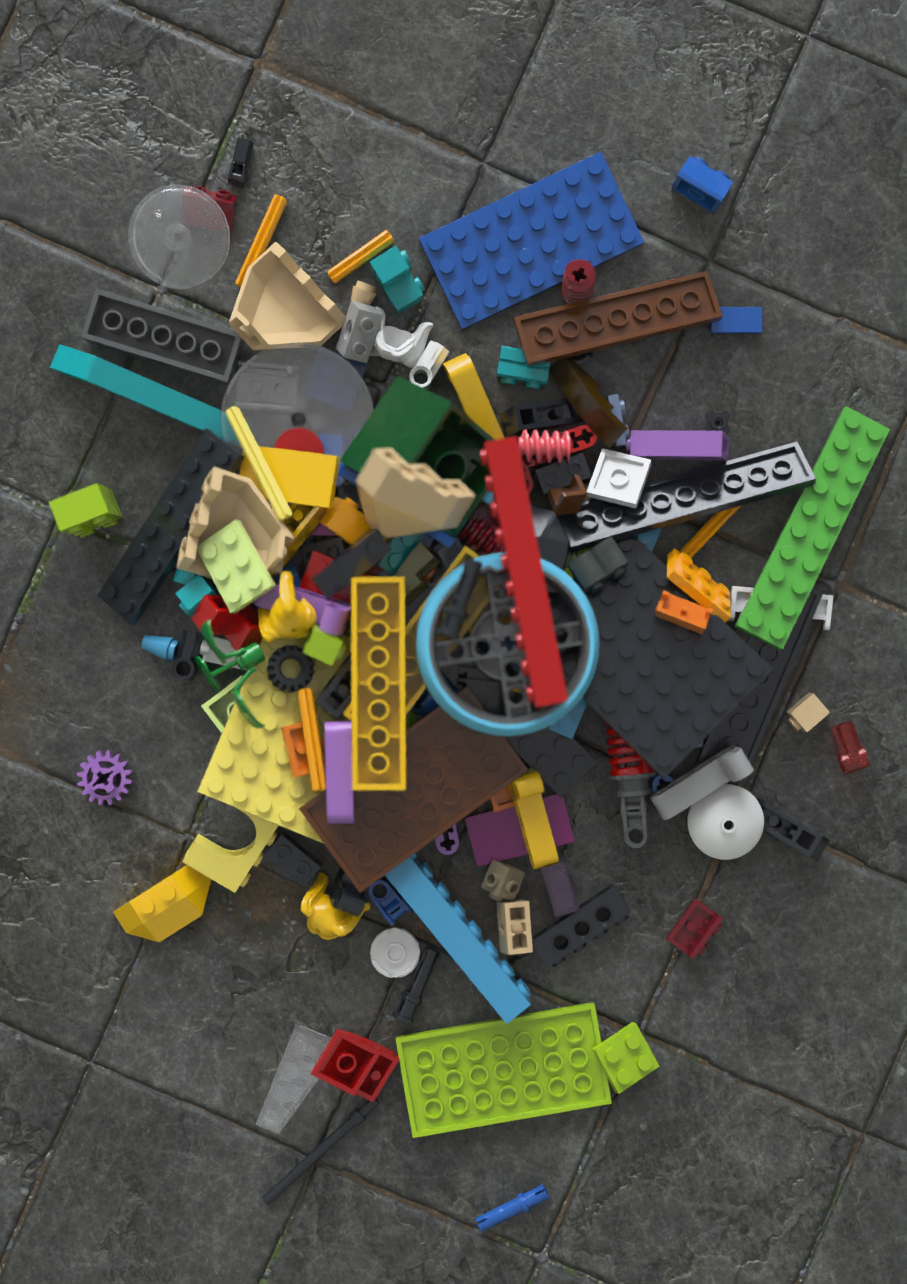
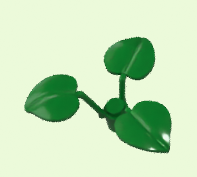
(245, 659)

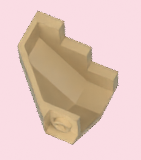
(282, 304)
(231, 498)
(409, 498)

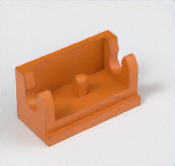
(683, 612)

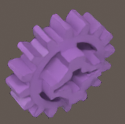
(98, 770)

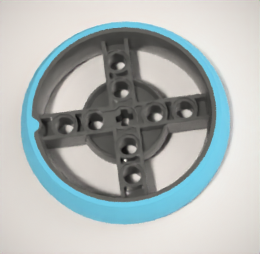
(518, 717)

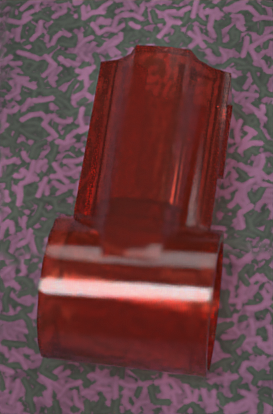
(851, 754)

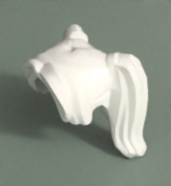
(400, 344)

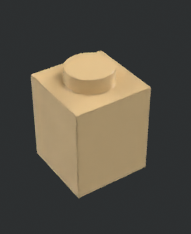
(807, 713)

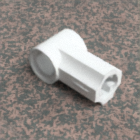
(429, 363)

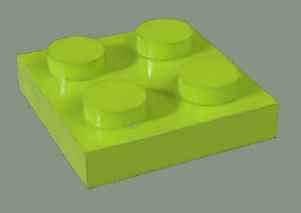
(625, 1057)

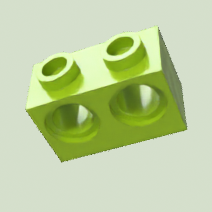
(323, 645)

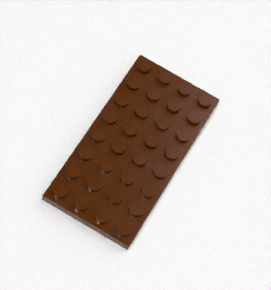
(446, 779)

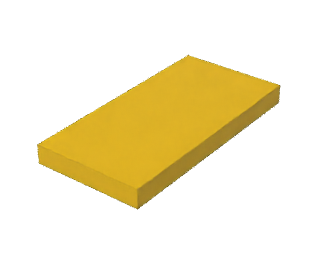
(300, 475)

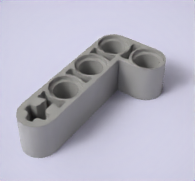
(701, 781)

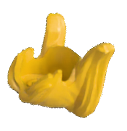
(287, 615)
(322, 917)

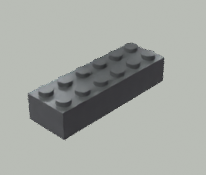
(163, 337)

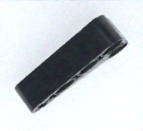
(345, 895)

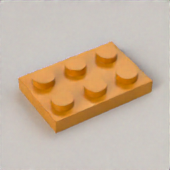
(698, 584)

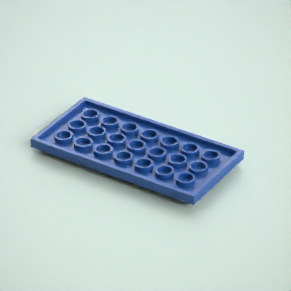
(529, 239)

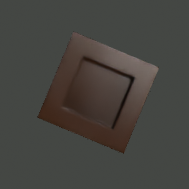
(568, 499)

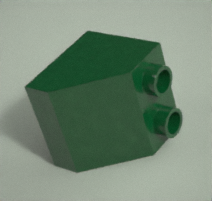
(427, 432)

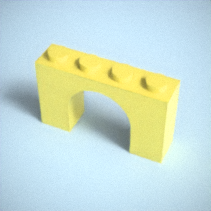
(230, 866)

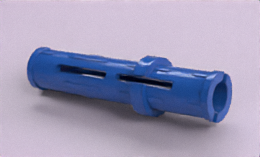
(512, 1208)

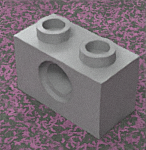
(359, 331)

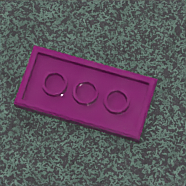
(500, 836)

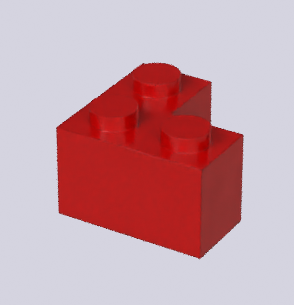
(239, 628)

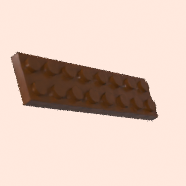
(617, 318)

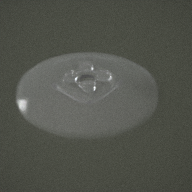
(303, 381)

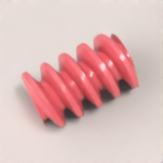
(544, 446)

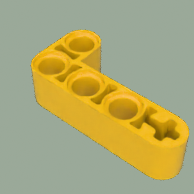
(472, 394)
(533, 819)

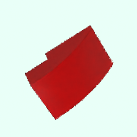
(355, 1064)

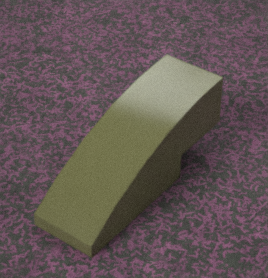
(414, 569)

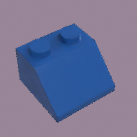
(702, 184)

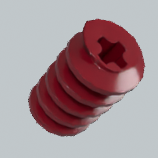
(578, 281)
(481, 536)

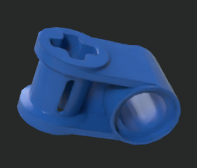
(390, 903)

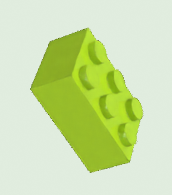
(86, 510)

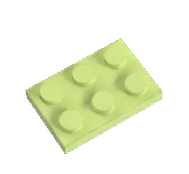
(235, 566)

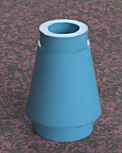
(162, 647)

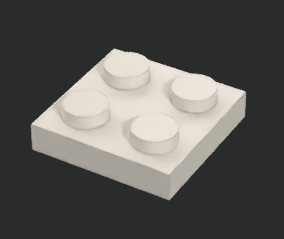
(619, 478)

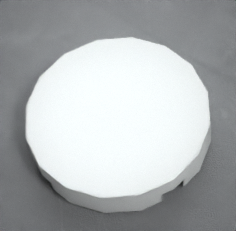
(395, 952)

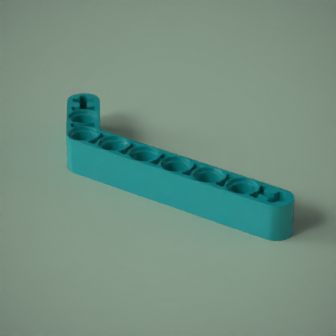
(136, 389)

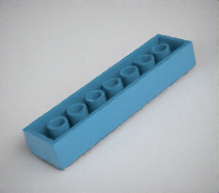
(460, 937)

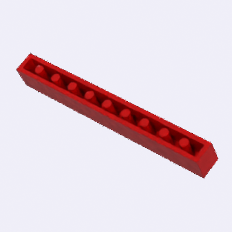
(524, 571)

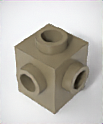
(502, 881)

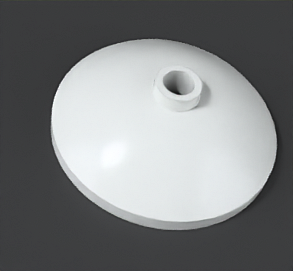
(725, 804)

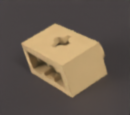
(514, 927)

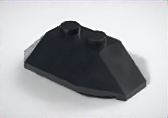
(551, 540)

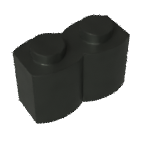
(598, 565)

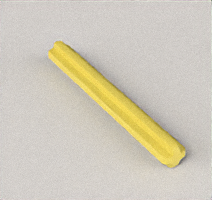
(258, 463)

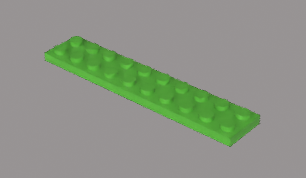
(812, 529)

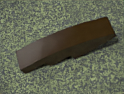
(587, 401)

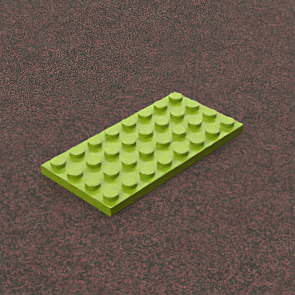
(502, 1070)

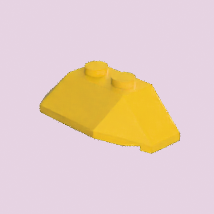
(166, 905)

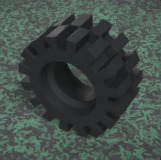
(275, 673)

